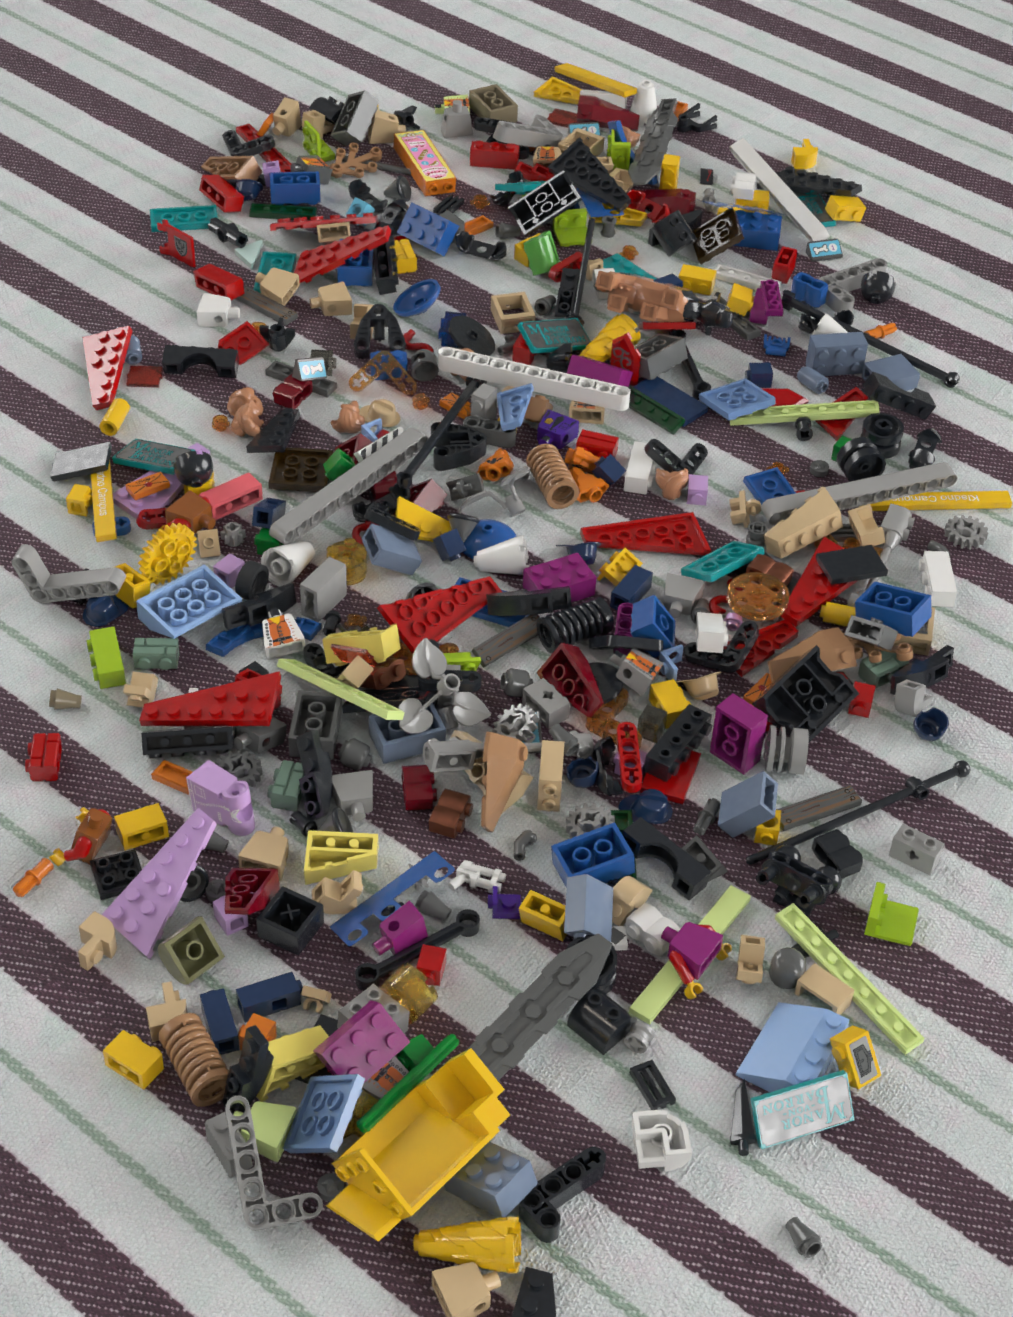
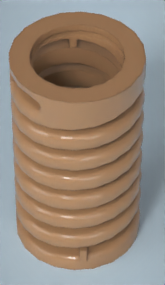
(552, 476)
(195, 1058)

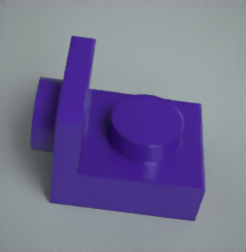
(504, 905)

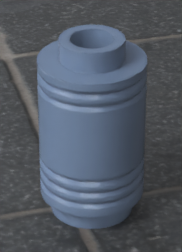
(134, 352)
(813, 379)

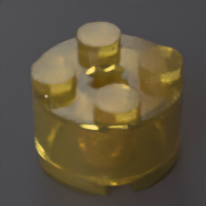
(353, 555)
(410, 990)

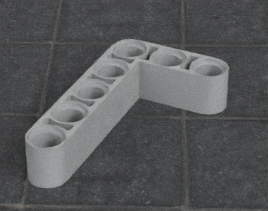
(540, 133)
(847, 280)
(63, 586)
(254, 1175)

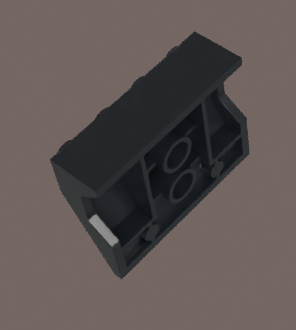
(545, 203)
(806, 695)

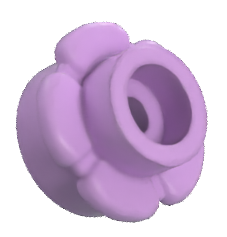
(733, 621)

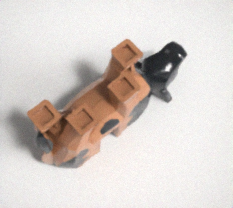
(661, 301)

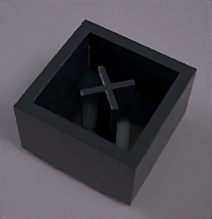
(290, 920)

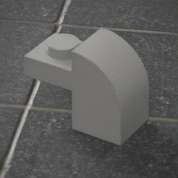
(911, 698)

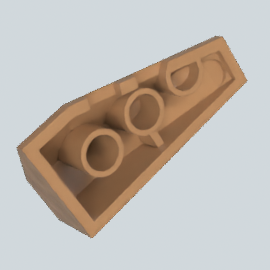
(233, 167)
(834, 647)
(504, 765)

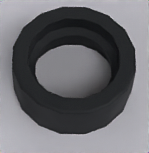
(251, 580)

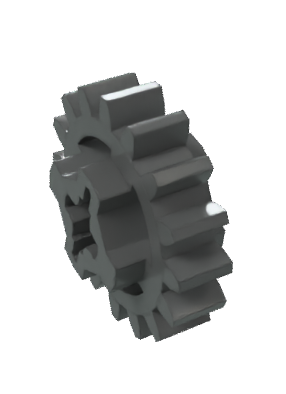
(242, 766)

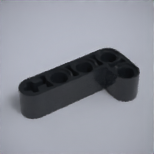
(586, 1167)

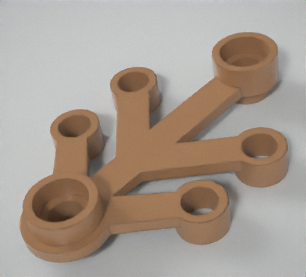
(339, 169)
(903, 651)

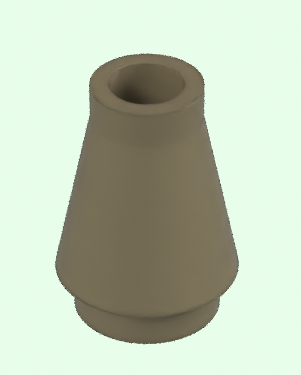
(64, 700)

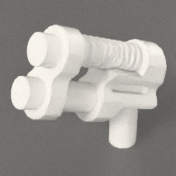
(472, 873)

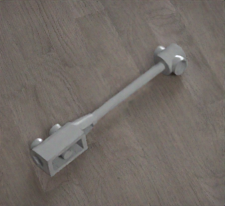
(895, 530)
(460, 754)

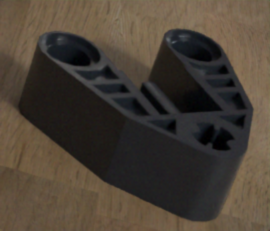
(370, 319)
(458, 447)

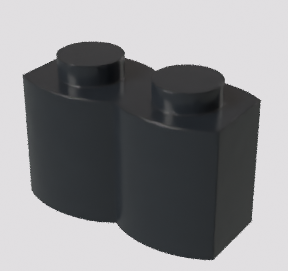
(835, 851)

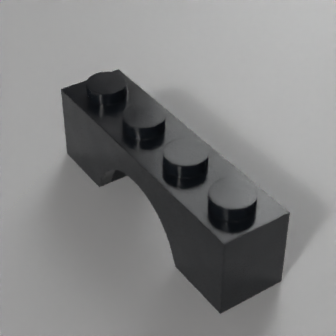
(179, 358)
(884, 391)
(647, 841)

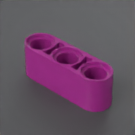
(757, 311)
(623, 624)

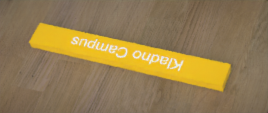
(949, 500)
(103, 506)

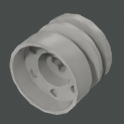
(787, 750)

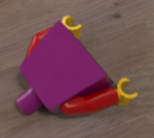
(693, 951)

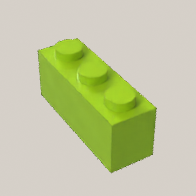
(106, 658)

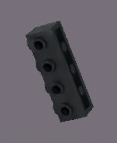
(386, 267)
(193, 740)
(678, 743)

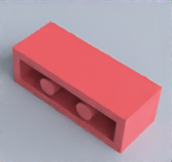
(233, 495)

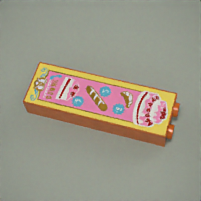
(424, 162)

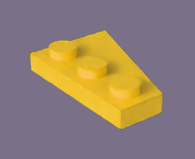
(559, 91)
(631, 217)
(428, 522)

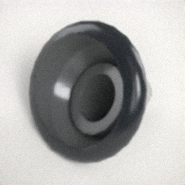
(399, 189)
(463, 523)
(337, 822)
(196, 885)

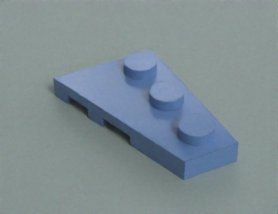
(513, 406)

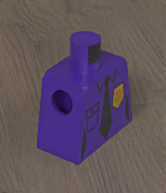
(557, 429)

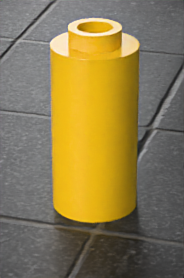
(114, 417)
(837, 613)

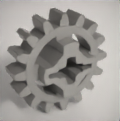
(966, 532)
(517, 722)
(587, 819)

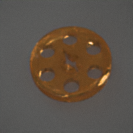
(765, 598)

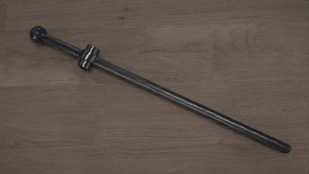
(582, 274)
(914, 785)

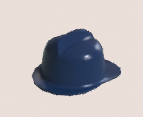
(248, 188)
(586, 550)
(103, 610)
(649, 805)

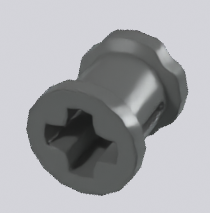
(608, 226)

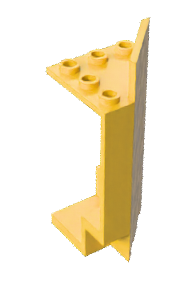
(419, 1145)

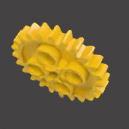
(167, 553)

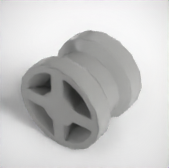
(639, 1037)

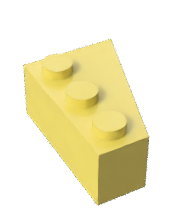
(378, 643)
(339, 854)
(292, 1059)

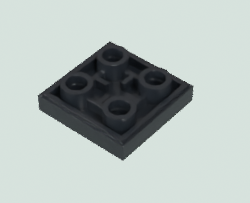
(115, 872)

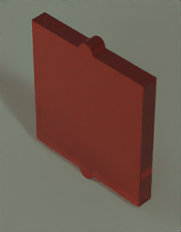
(562, 117)
(144, 376)
(348, 653)

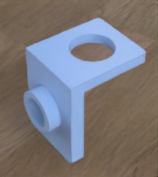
(365, 429)
(669, 668)

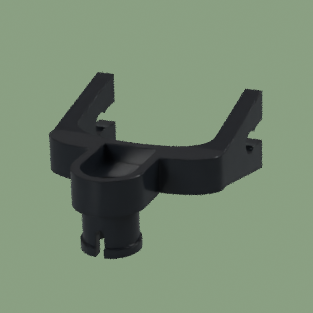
(686, 124)

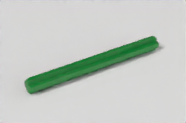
(407, 1083)

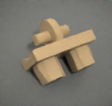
(743, 509)

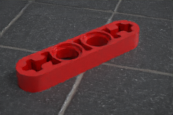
(629, 757)

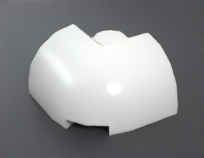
(660, 1140)

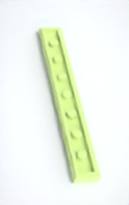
(818, 411)
(341, 689)
(667, 981)
(865, 994)

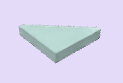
(249, 253)

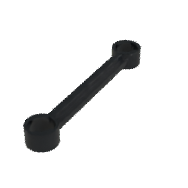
(699, 385)
(413, 952)

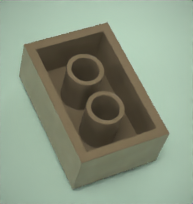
(493, 103)

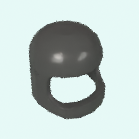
(424, 365)
(787, 967)

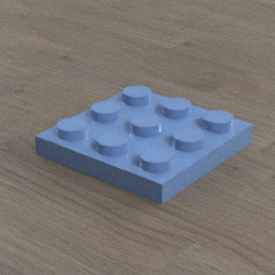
(737, 399)
(324, 1114)

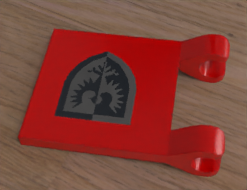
(179, 244)

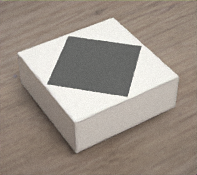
(619, 938)

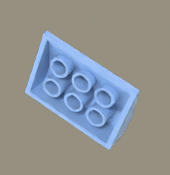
(185, 602)
(792, 1047)

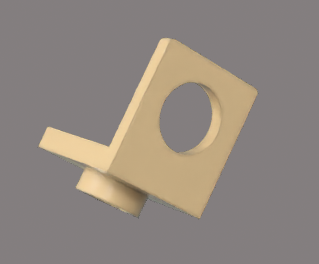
(208, 543)

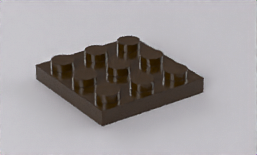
(717, 235)
(299, 470)

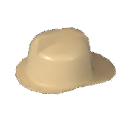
(381, 409)
(702, 687)

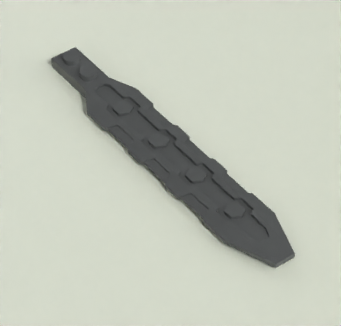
(654, 143)
(541, 1005)

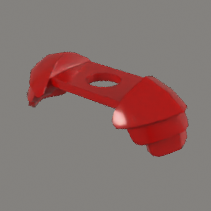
(639, 203)

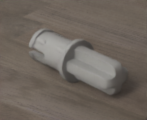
(709, 196)

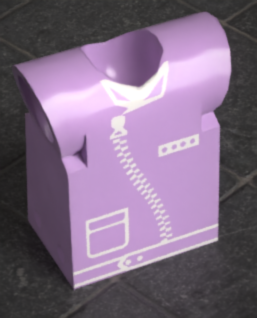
(222, 798)

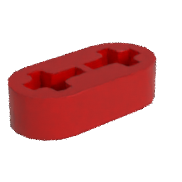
(154, 516)

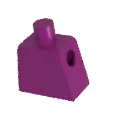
(401, 930)

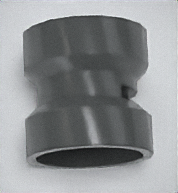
(756, 533)

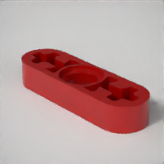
(570, 262)

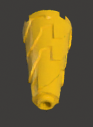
(601, 345)
(486, 1243)

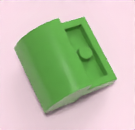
(541, 253)

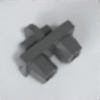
(465, 486)

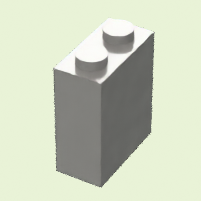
(323, 589)

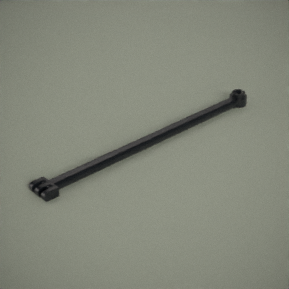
(950, 379)
(406, 476)

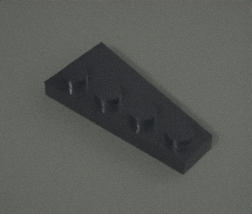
(276, 433)

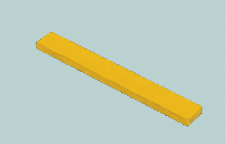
(596, 80)

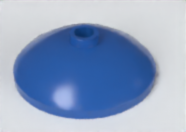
(417, 298)
(486, 534)

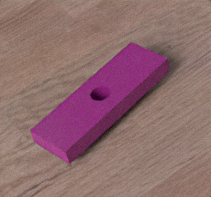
(771, 298)

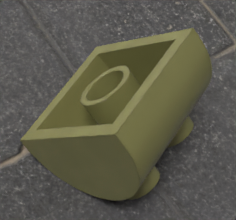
(190, 951)

